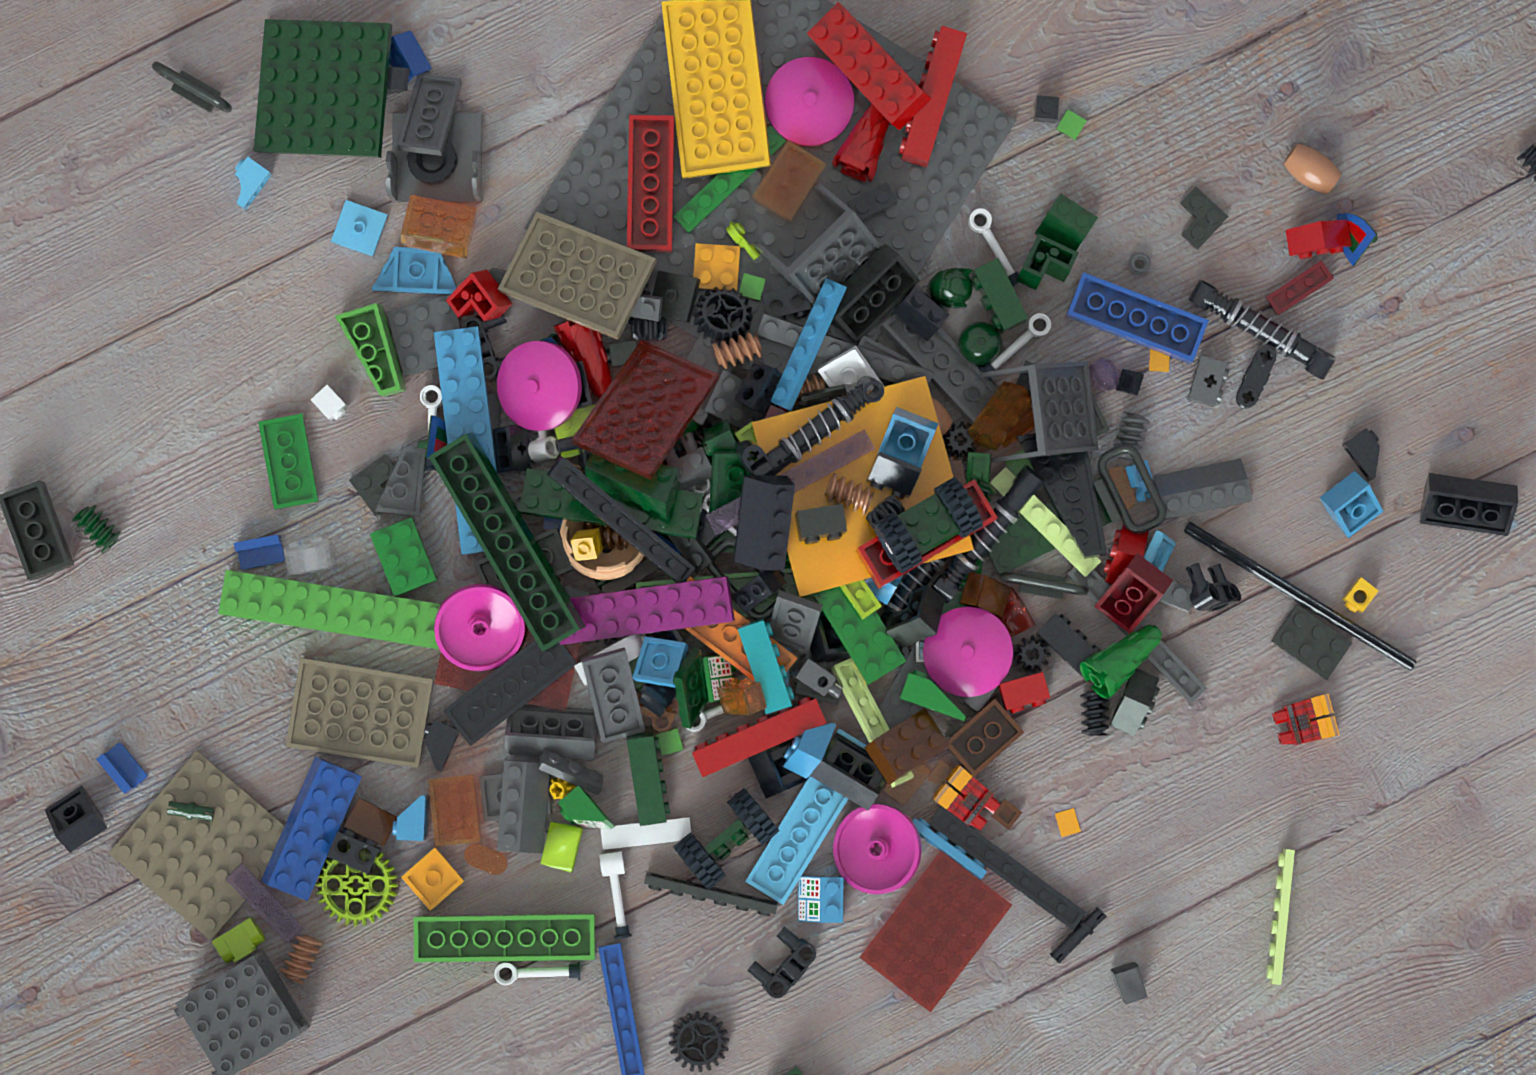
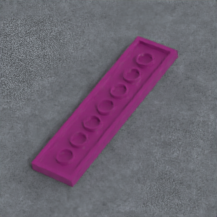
(653, 609)

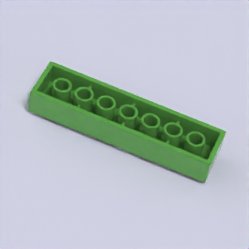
(504, 937)

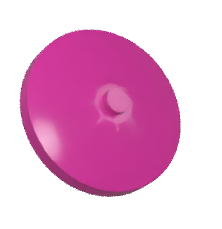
(809, 101)
(539, 385)
(478, 627)
(968, 652)
(877, 849)

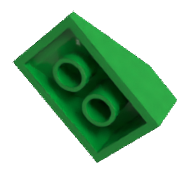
(927, 695)

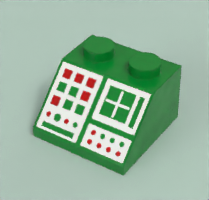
(716, 673)
(581, 809)

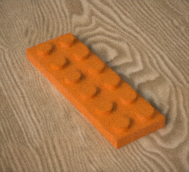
(726, 642)

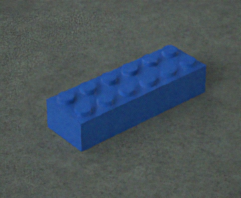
(1137, 318)
(311, 828)

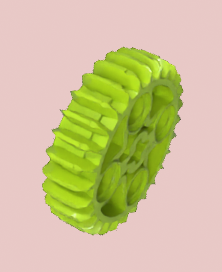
(344, 884)

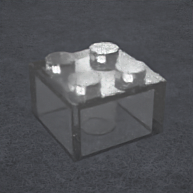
(310, 557)

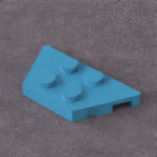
(415, 272)

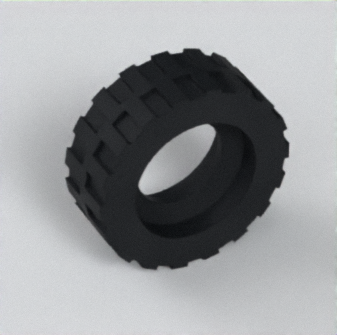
(433, 176)

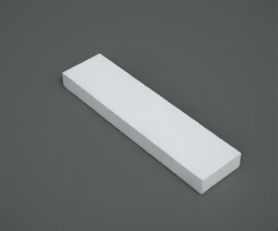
(636, 835)

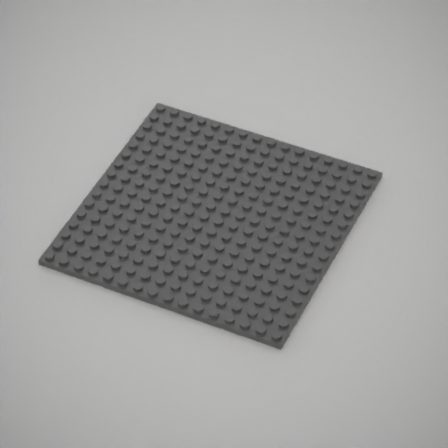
(594, 181)

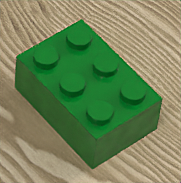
(403, 557)

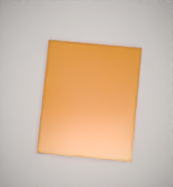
(1158, 361)
(1067, 822)

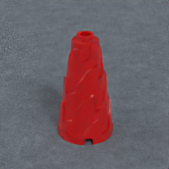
(863, 146)
(586, 346)

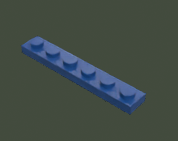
(621, 1009)

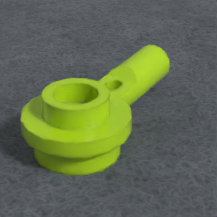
(737, 233)

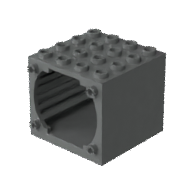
(242, 1015)

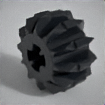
(649, 330)
(954, 444)
(885, 508)
(1030, 647)

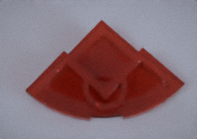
(1016, 616)

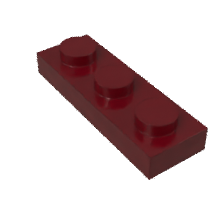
(1299, 288)

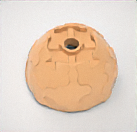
(607, 565)

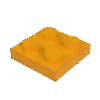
(716, 266)
(432, 879)

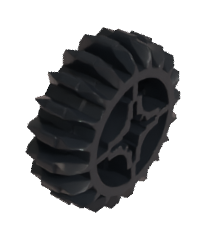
(720, 298)
(705, 1059)

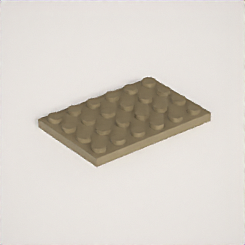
(577, 275)
(359, 712)

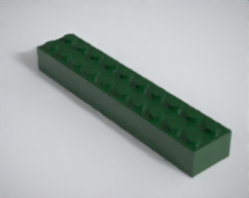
(507, 541)

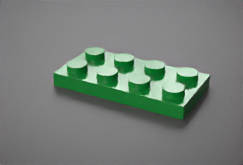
(288, 461)

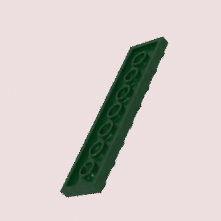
(547, 499)

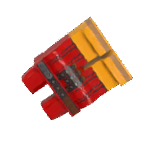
(1299, 722)
(973, 798)

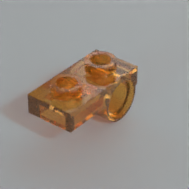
(671, 717)

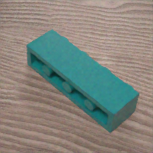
(764, 664)

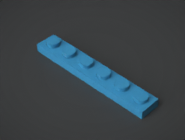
(808, 344)

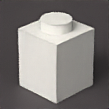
(329, 403)

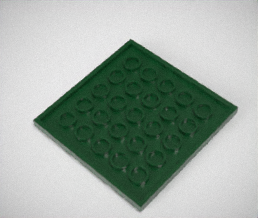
(323, 88)

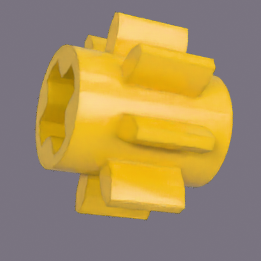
(560, 788)

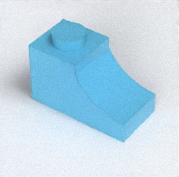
(252, 180)

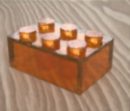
(789, 181)
(438, 226)
(454, 810)

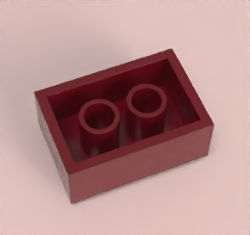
(1133, 593)

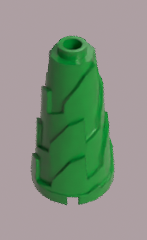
(1117, 662)

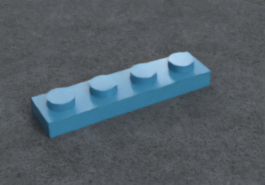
(957, 853)

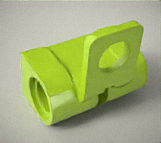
(239, 941)

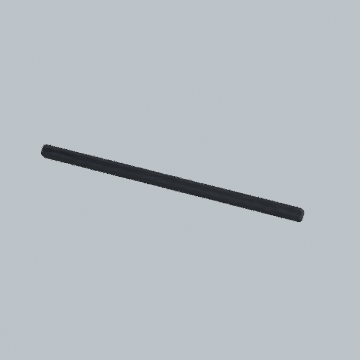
(1300, 596)

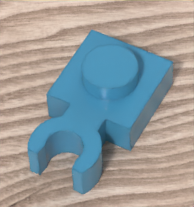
(1136, 481)

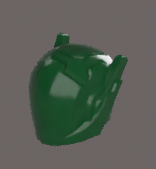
(951, 287)

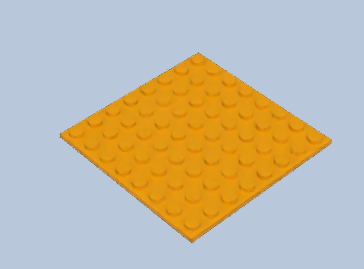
(836, 562)

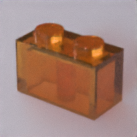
(741, 697)

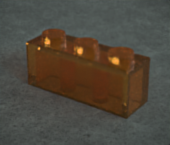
(1000, 415)

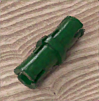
(191, 811)

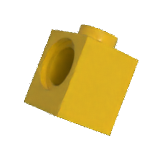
(586, 544)
(1368, 591)

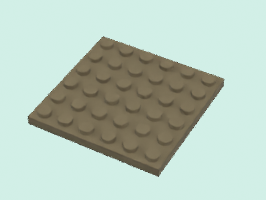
(191, 858)

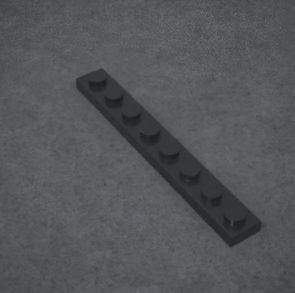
(620, 520)
(1007, 868)

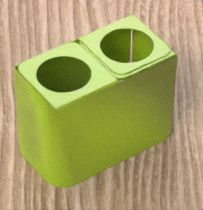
(561, 846)

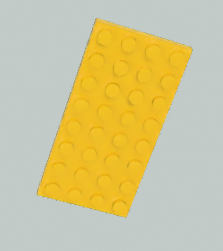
(715, 86)

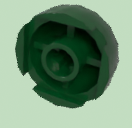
(980, 343)

